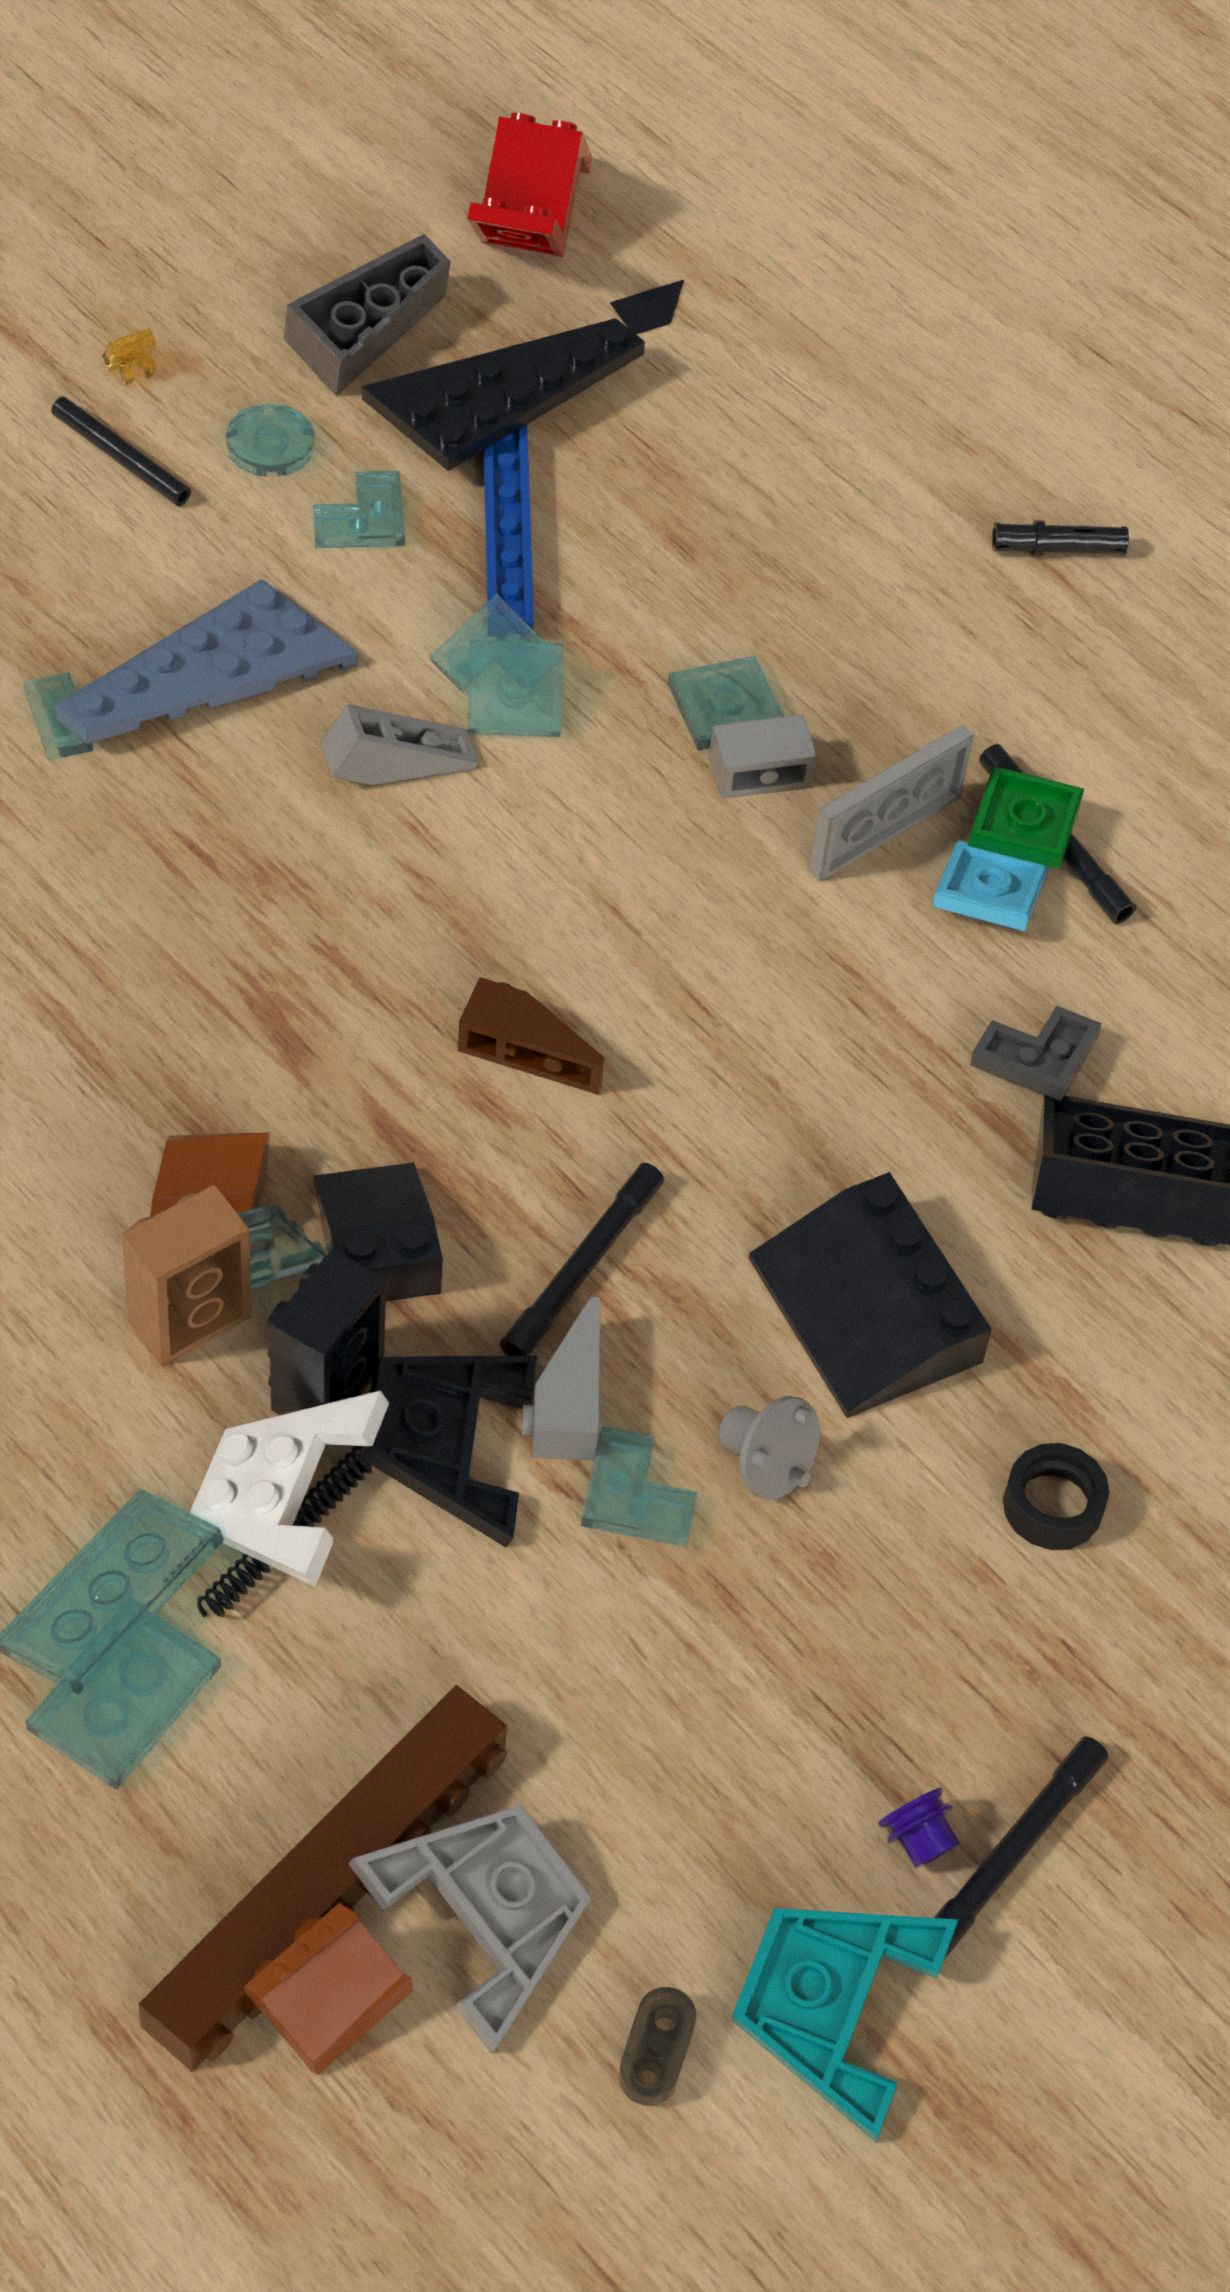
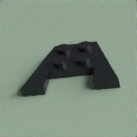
(432, 1431)

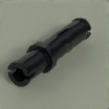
(1059, 538)

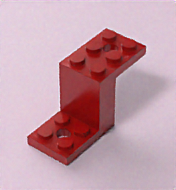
(531, 185)

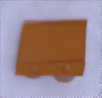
(229, 1161)
(328, 1987)

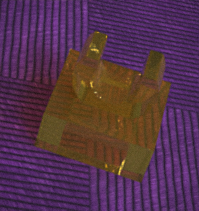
(131, 350)

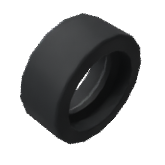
(1063, 1462)

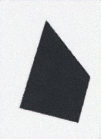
(649, 308)

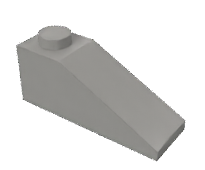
(391, 747)
(567, 1394)

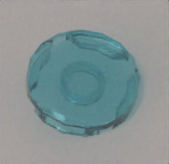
(270, 439)

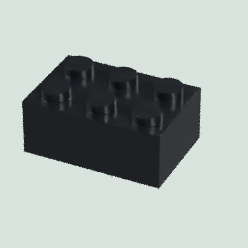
(326, 1335)

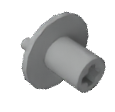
(773, 1445)

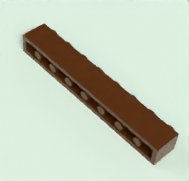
(394, 1803)

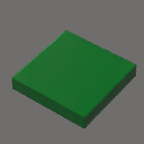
(1026, 817)

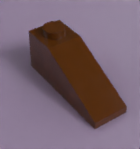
(522, 1034)

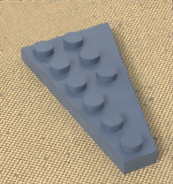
(212, 661)

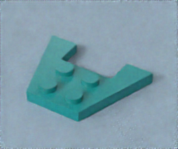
(813, 1987)

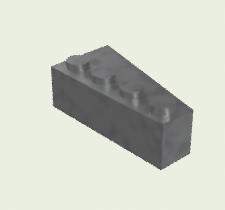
(366, 311)

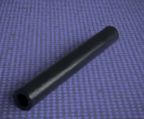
(121, 451)

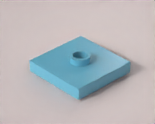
(990, 886)

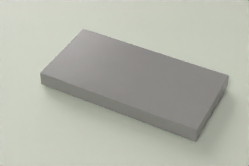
(890, 803)

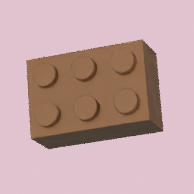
(187, 1274)

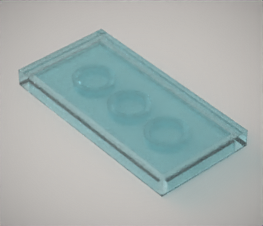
(109, 1591)

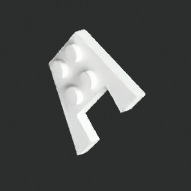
(265, 1473)

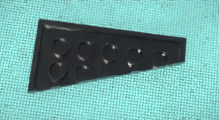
(486, 397)

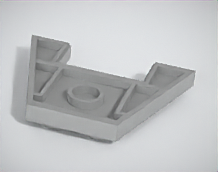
(505, 1891)

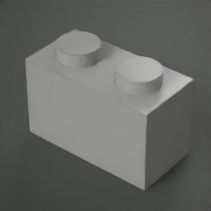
(762, 756)

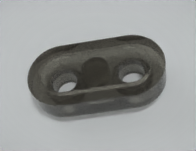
(656, 2048)

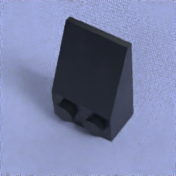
(384, 1225)

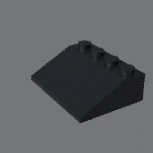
(1133, 1169)
(872, 1297)

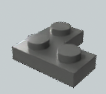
(1039, 1062)

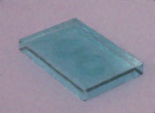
(127, 1703)

